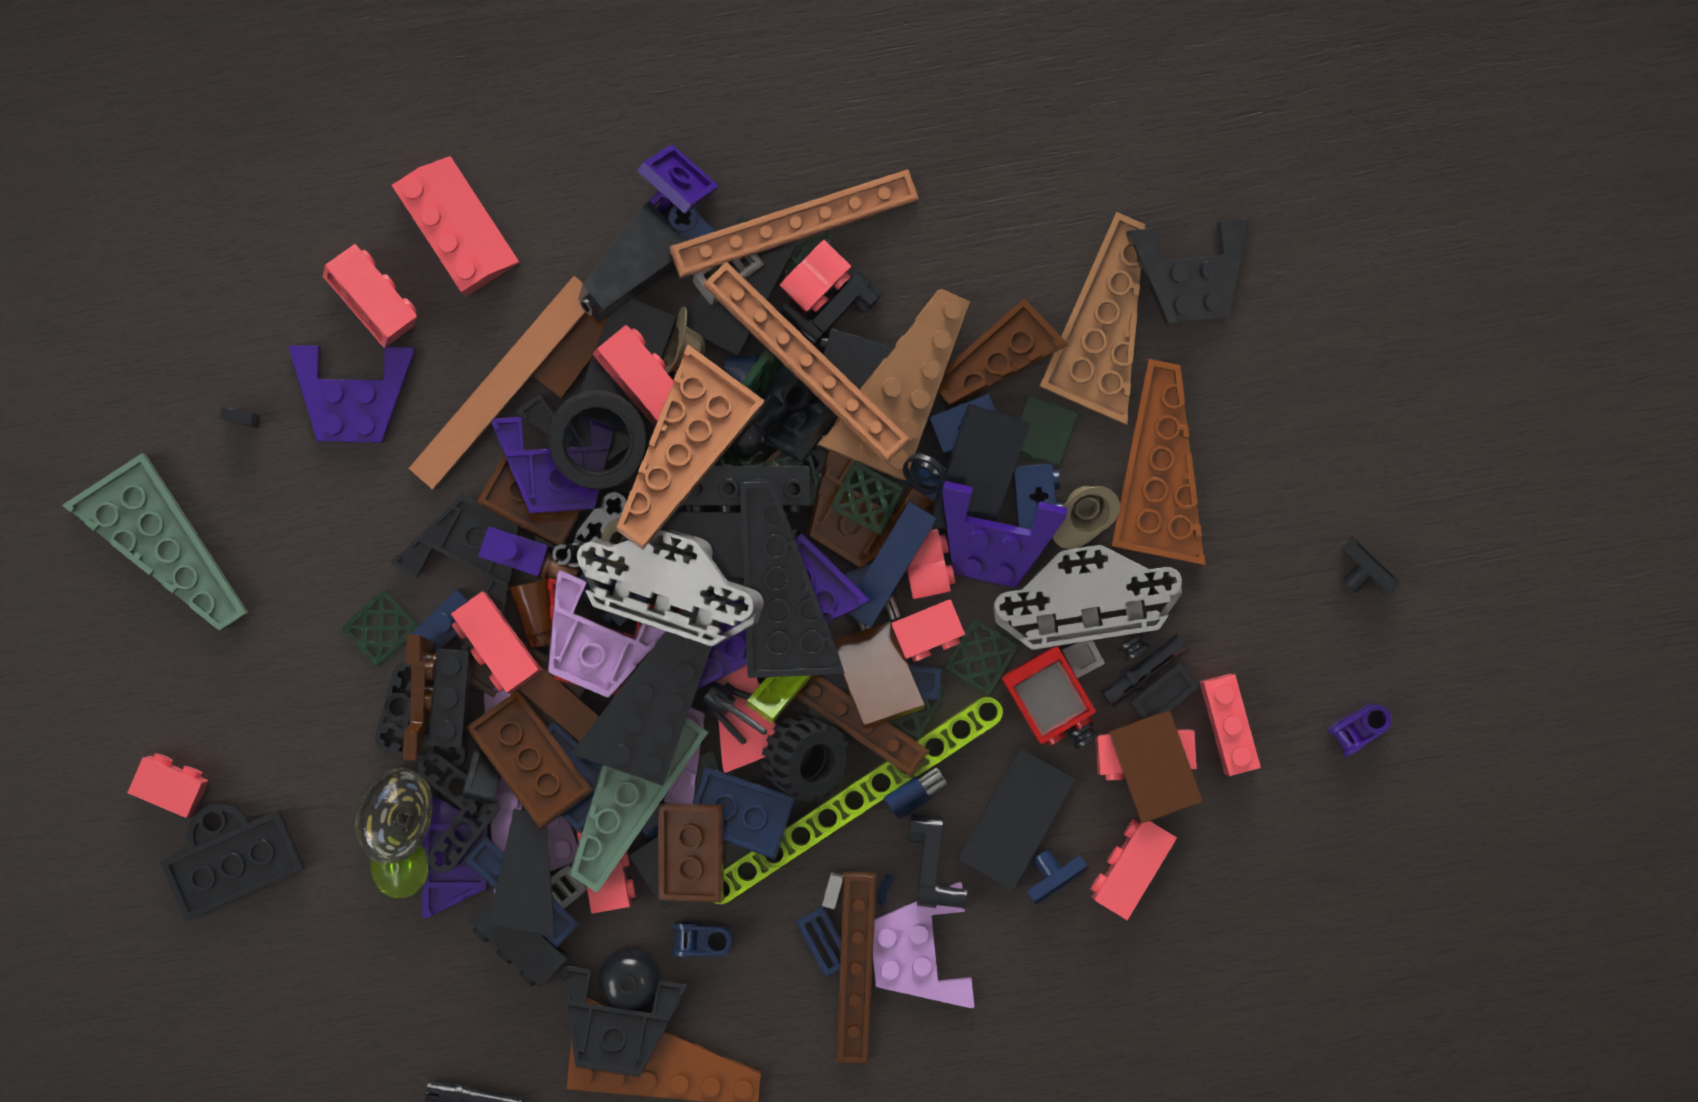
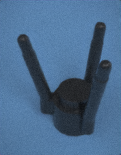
(720, 700)

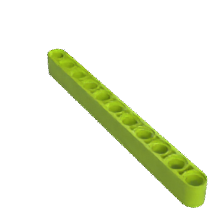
(871, 797)

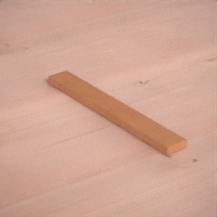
(793, 223)
(806, 362)
(500, 386)

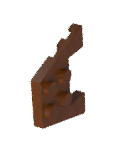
(841, 533)
(422, 657)

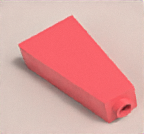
(732, 751)

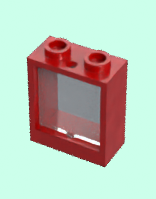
(1050, 698)

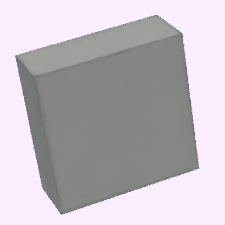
(1083, 657)
(832, 890)

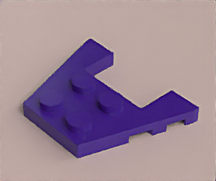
(351, 408)
(537, 476)
(994, 549)

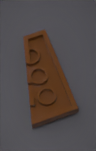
(1002, 351)

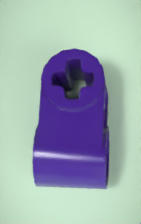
(1358, 728)

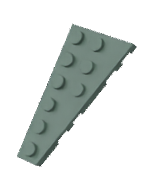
(149, 528)
(622, 809)

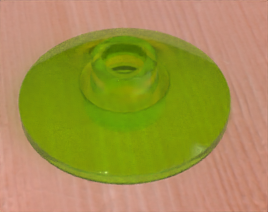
(406, 879)

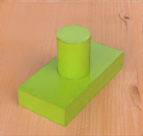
(775, 695)

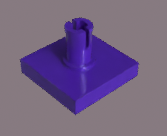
(677, 180)

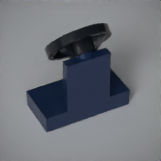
(924, 475)

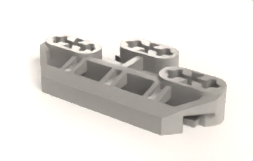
(676, 580)
(1081, 595)

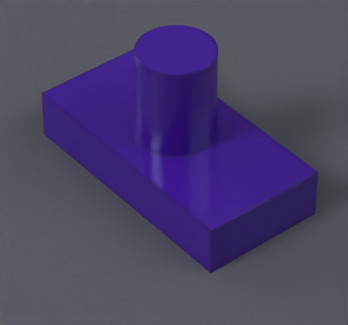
(514, 551)

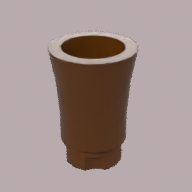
(533, 608)

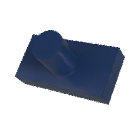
(439, 624)
(1054, 875)

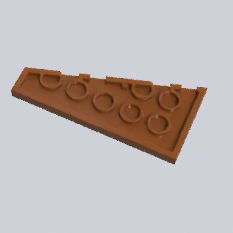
(1159, 480)
(675, 1072)

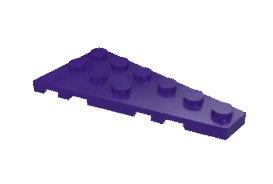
(835, 595)

